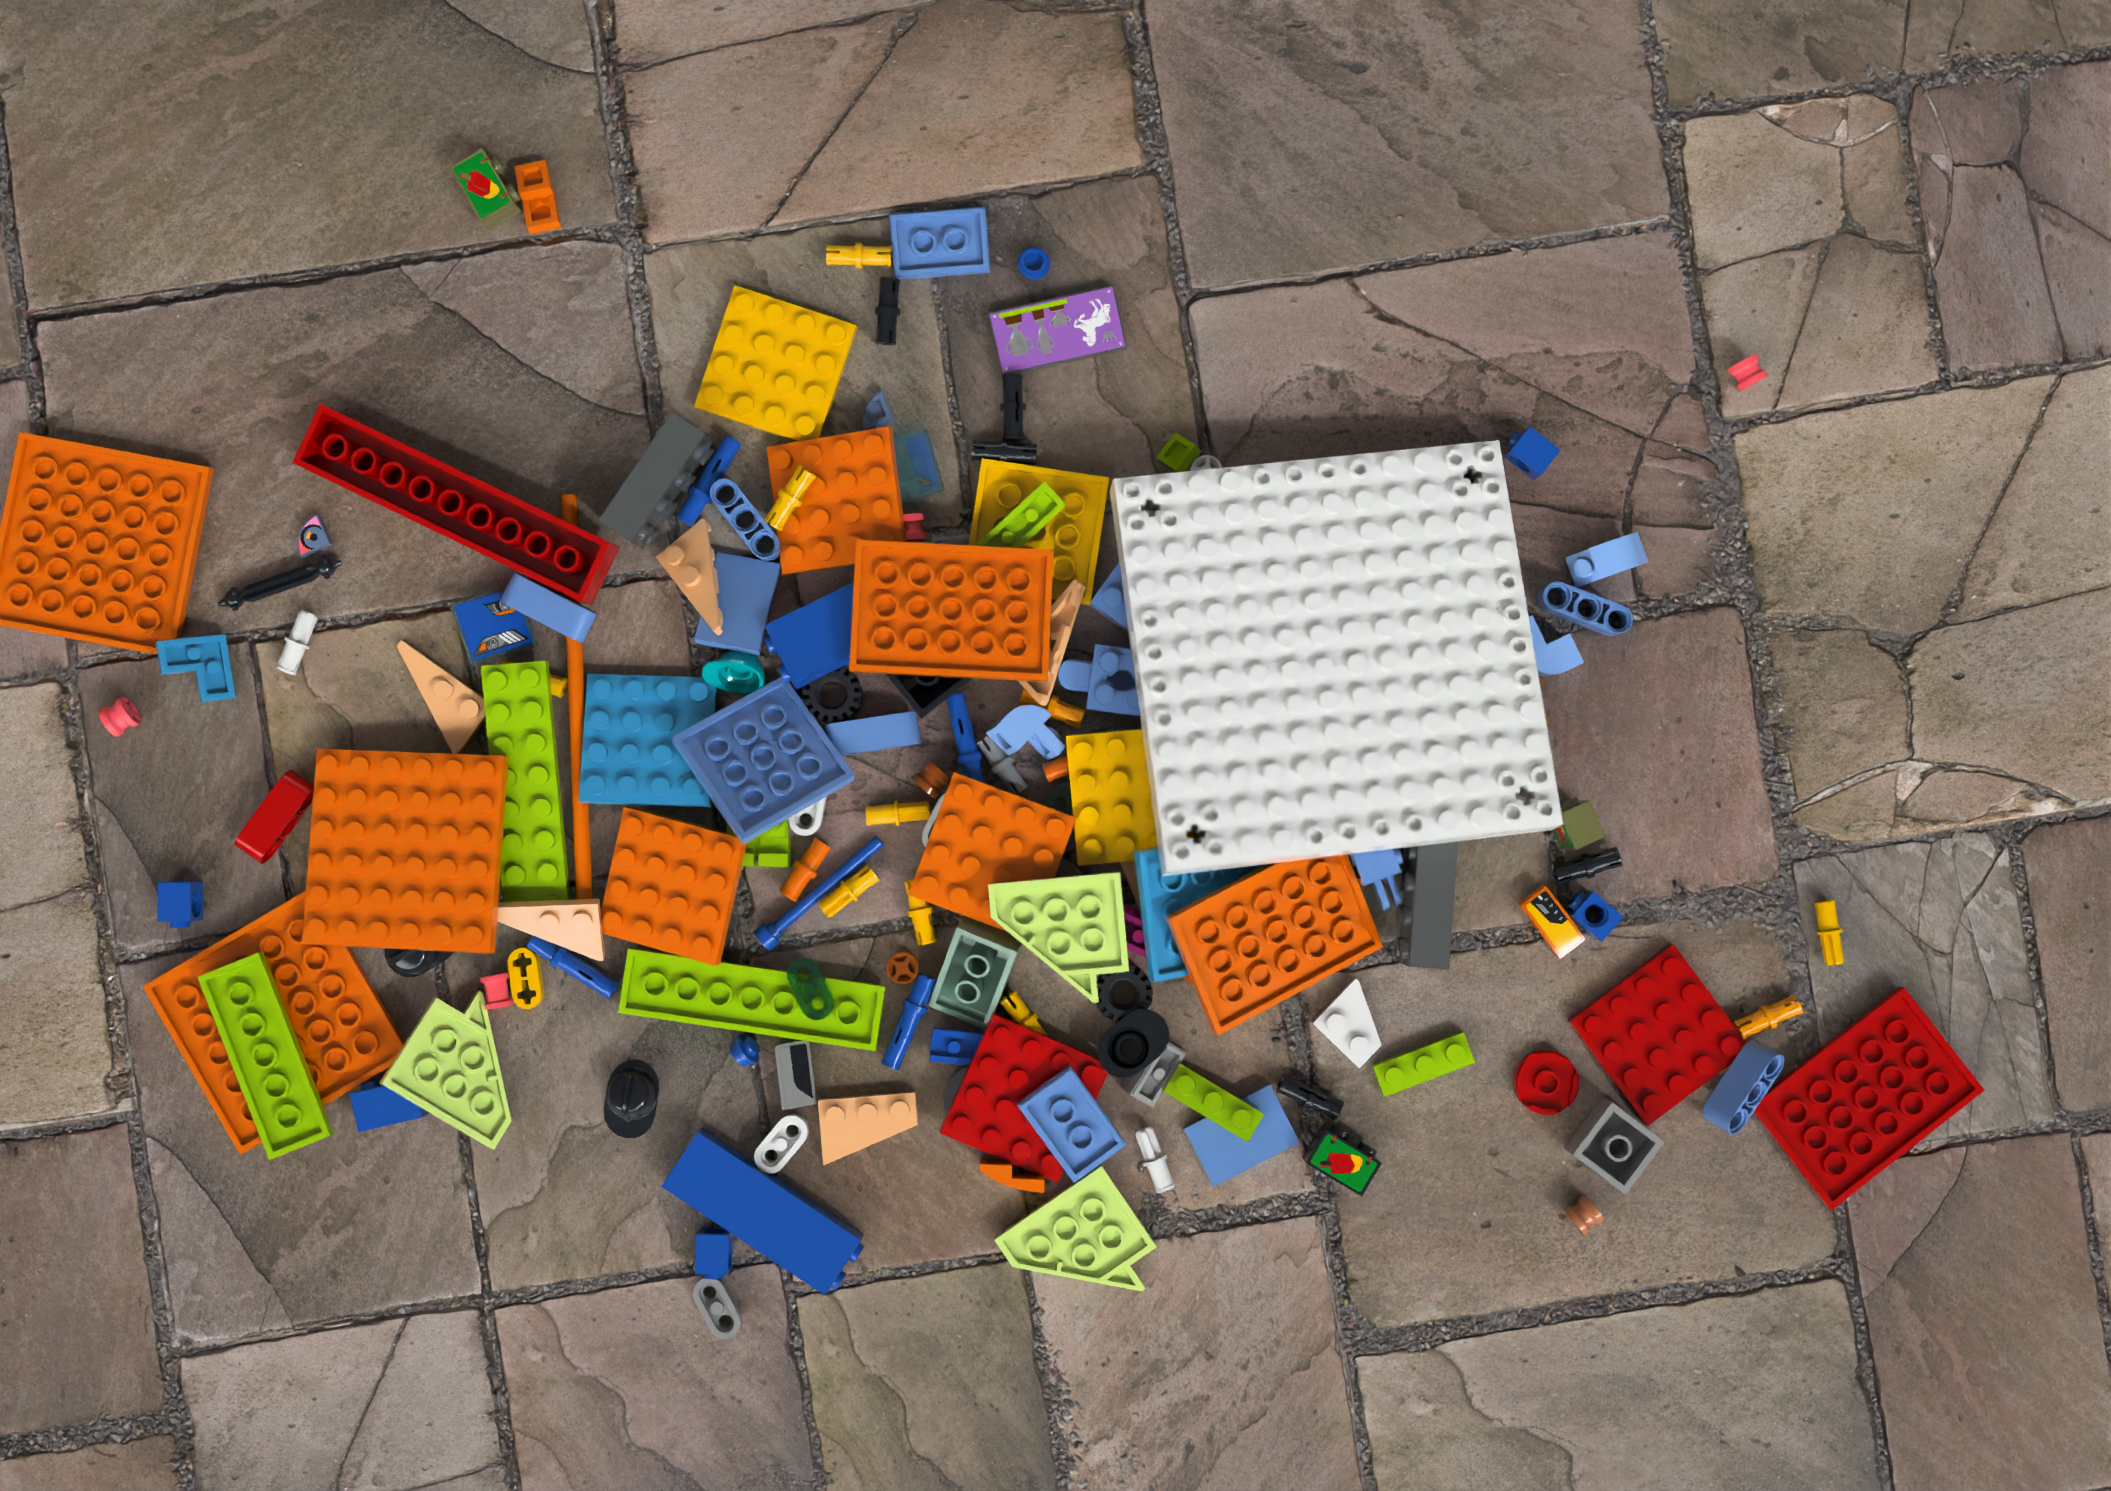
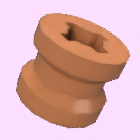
(1583, 1214)

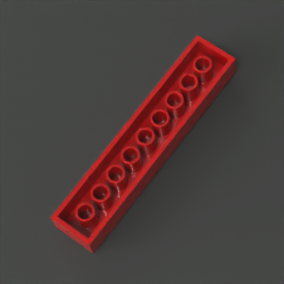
(456, 505)

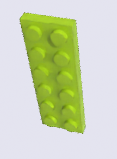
(265, 1055)

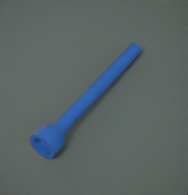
(771, 932)

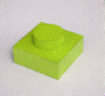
(1178, 453)

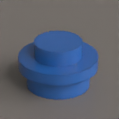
(1033, 263)
(745, 1050)

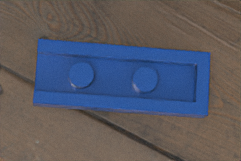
(953, 1045)

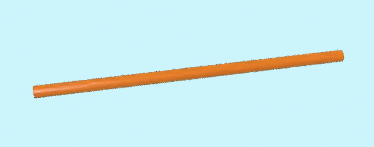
(576, 705)

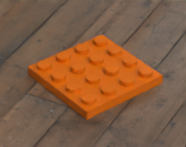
(848, 500)
(985, 840)
(672, 885)

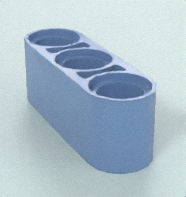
(735, 509)
(1599, 606)
(548, 607)
(874, 733)
(1743, 1087)

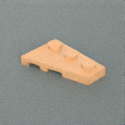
(863, 1120)

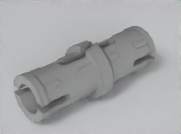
(1002, 766)

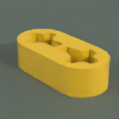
(534, 978)

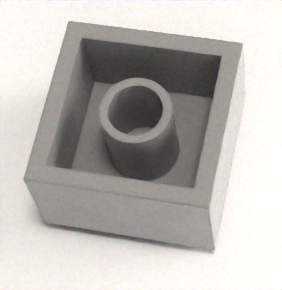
(1614, 1145)

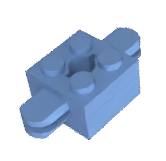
(1106, 679)
(1378, 865)

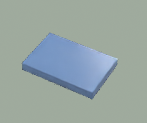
(939, 243)
(745, 601)
(1071, 1123)
(1227, 1155)

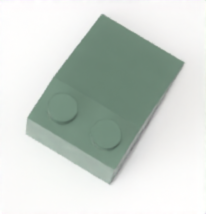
(975, 972)

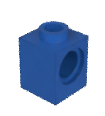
(1530, 452)
(180, 902)
(1606, 918)
(713, 1252)

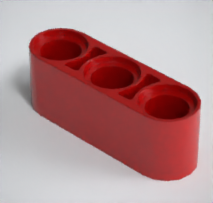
(276, 817)

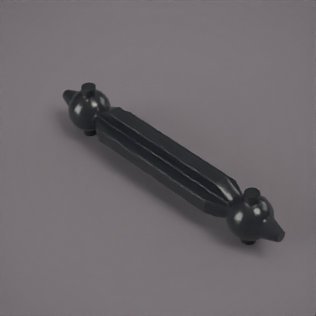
(279, 583)

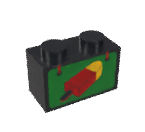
(1341, 1159)

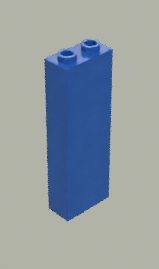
(814, 637)
(764, 1211)

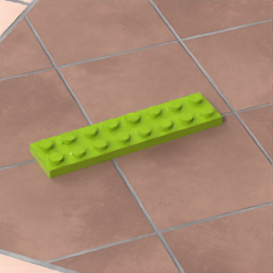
(524, 730)
(747, 1000)

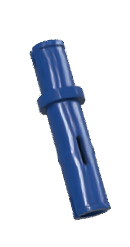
(700, 492)
(966, 745)
(574, 966)
(913, 1009)

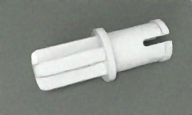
(297, 642)
(1154, 1159)

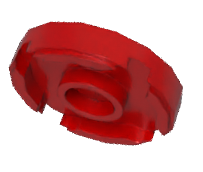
(1546, 1082)

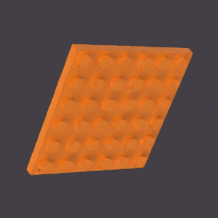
(99, 542)
(405, 850)
(327, 998)

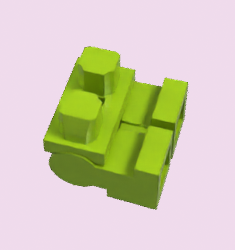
(769, 848)

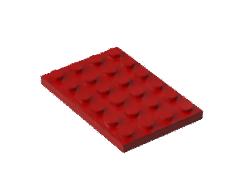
(1866, 1097)

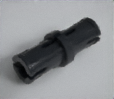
(887, 311)
(1013, 407)
(1004, 451)
(1587, 865)
(1309, 1096)

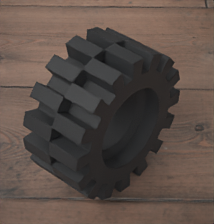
(846, 709)
(1143, 993)

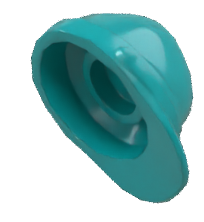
(735, 673)

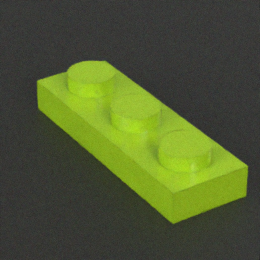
(1025, 519)
(1423, 1063)
(1213, 1103)

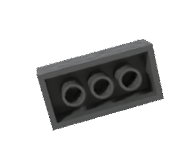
(658, 481)
(1426, 905)

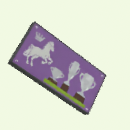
(1057, 331)

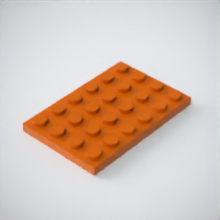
(951, 610)
(1272, 936)

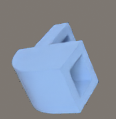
(1606, 559)
(1555, 655)
(1025, 725)

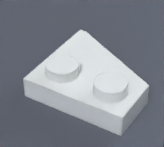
(1350, 1024)

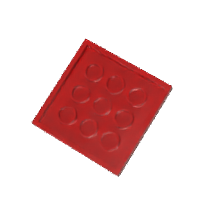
(1658, 1034)
(1003, 1071)

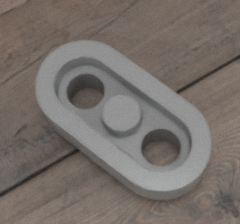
(715, 1306)

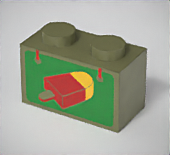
(486, 189)
(1579, 824)

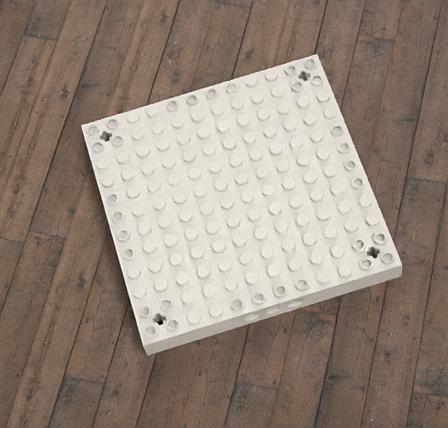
(1332, 657)

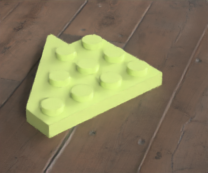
(1067, 923)
(454, 1070)
(1081, 1235)

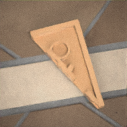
(692, 568)
(1061, 624)
(453, 704)
(566, 923)

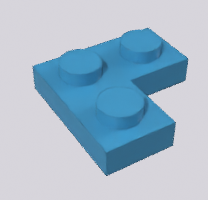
(206, 657)

